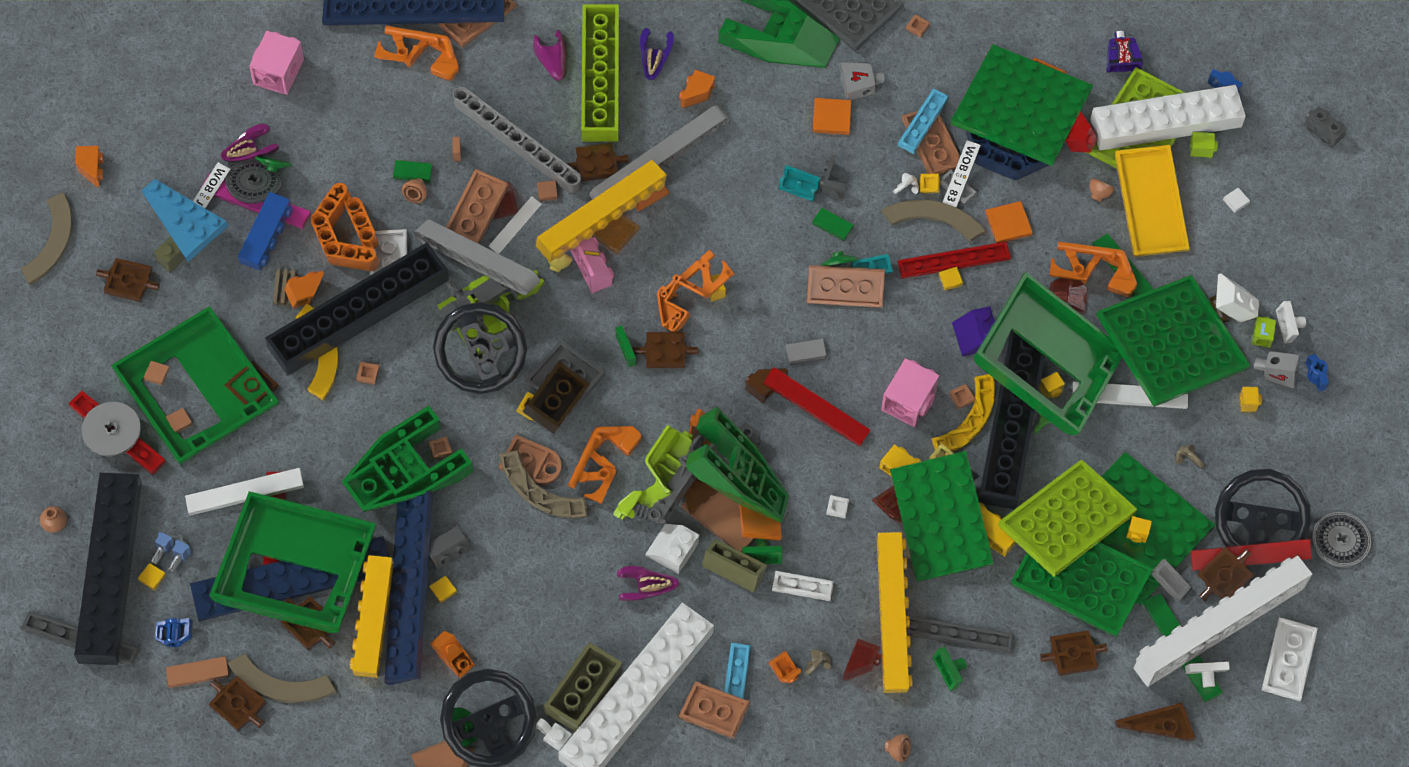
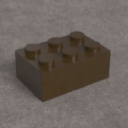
(556, 397)

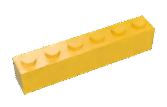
(372, 616)

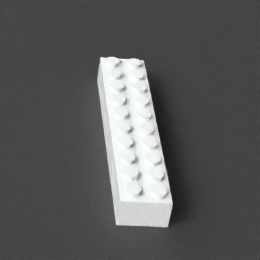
(1222, 621)
(637, 690)

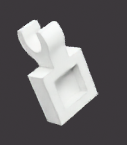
(555, 735)

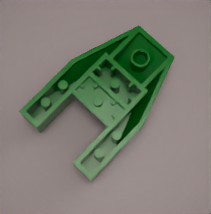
(787, 38)
(394, 470)
(748, 476)

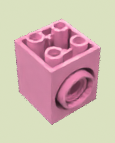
(276, 62)
(910, 392)

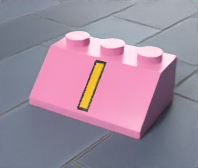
(592, 265)

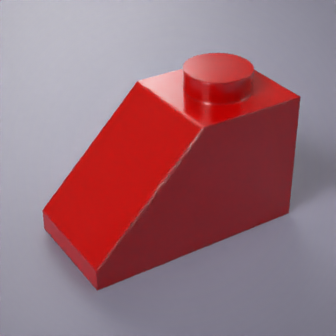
(1081, 136)

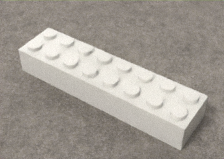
(1167, 117)

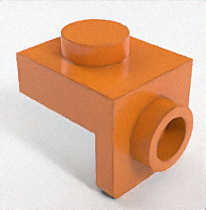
(784, 668)

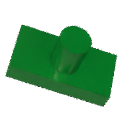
(764, 553)
(949, 669)

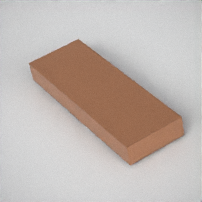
(197, 672)

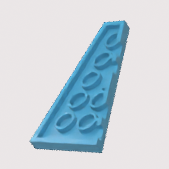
(185, 220)

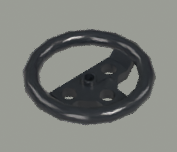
(511, 337)
(1227, 510)
(517, 704)

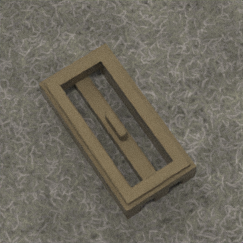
(285, 273)

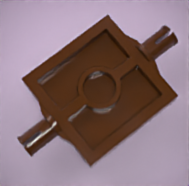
(597, 161)
(127, 279)
(665, 350)
(1225, 574)
(305, 635)
(1073, 653)
(237, 703)

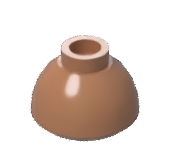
(1100, 189)
(414, 191)
(53, 519)
(899, 747)

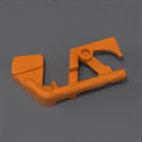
(444, 67)
(1121, 283)
(672, 315)
(624, 438)

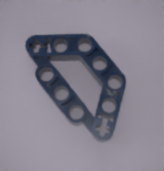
(1008, 160)

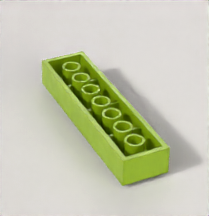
(600, 73)

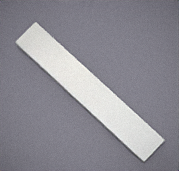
(1133, 396)
(237, 492)

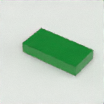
(412, 170)
(832, 224)
(625, 346)

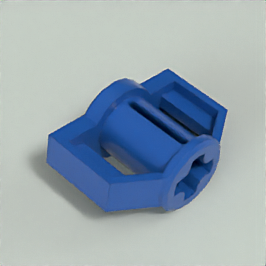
(1224, 79)
(1317, 372)
(173, 636)

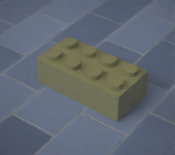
(583, 687)

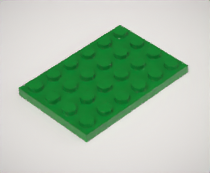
(941, 516)
(1094, 588)

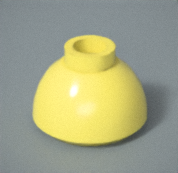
(558, 264)

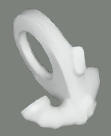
(907, 179)

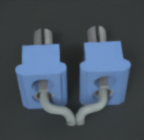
(165, 543)

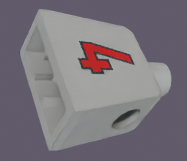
(859, 80)
(1279, 368)

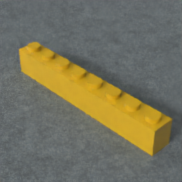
(601, 211)
(996, 536)
(892, 612)

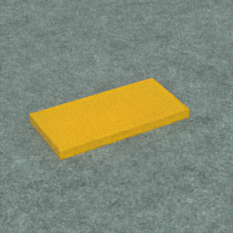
(1151, 200)

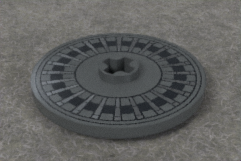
(241, 186)

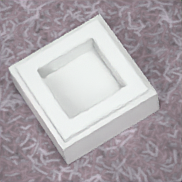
(1236, 200)
(837, 506)

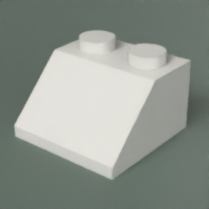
(1235, 300)
(673, 546)

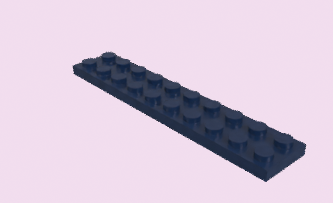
(411, 11)
(276, 582)
(408, 590)

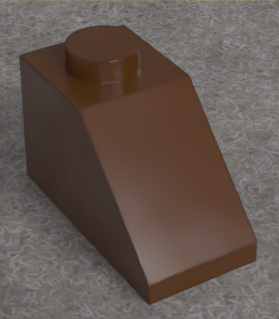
(755, 384)

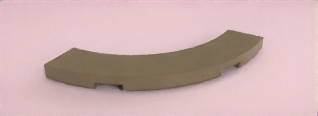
(934, 211)
(56, 243)
(535, 494)
(278, 689)

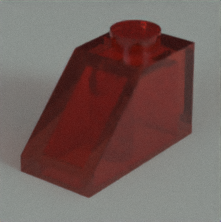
(862, 659)

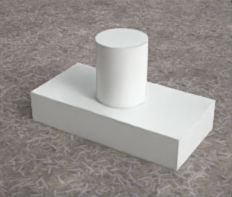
(1288, 323)
(1207, 671)

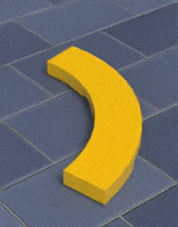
(326, 368)
(976, 418)

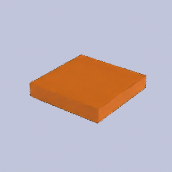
(831, 116)
(1008, 222)
(758, 526)

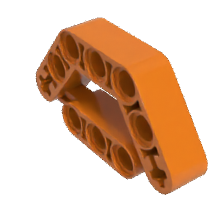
(365, 255)

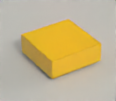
(930, 183)
(950, 278)
(151, 576)
(443, 589)

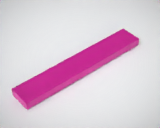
(298, 217)

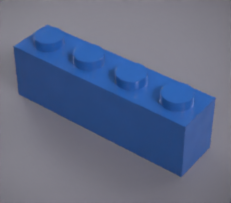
(265, 231)

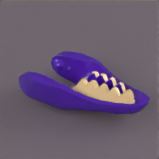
(654, 59)

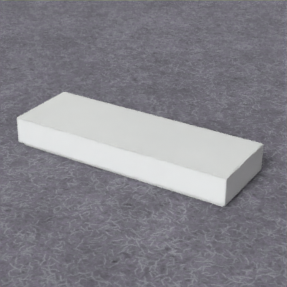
(802, 585)

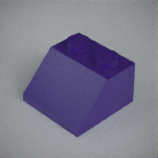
(972, 329)

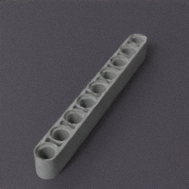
(672, 146)
(519, 147)
(477, 257)

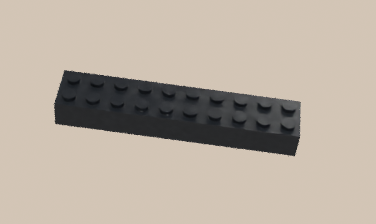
(357, 308)
(1011, 429)
(108, 569)

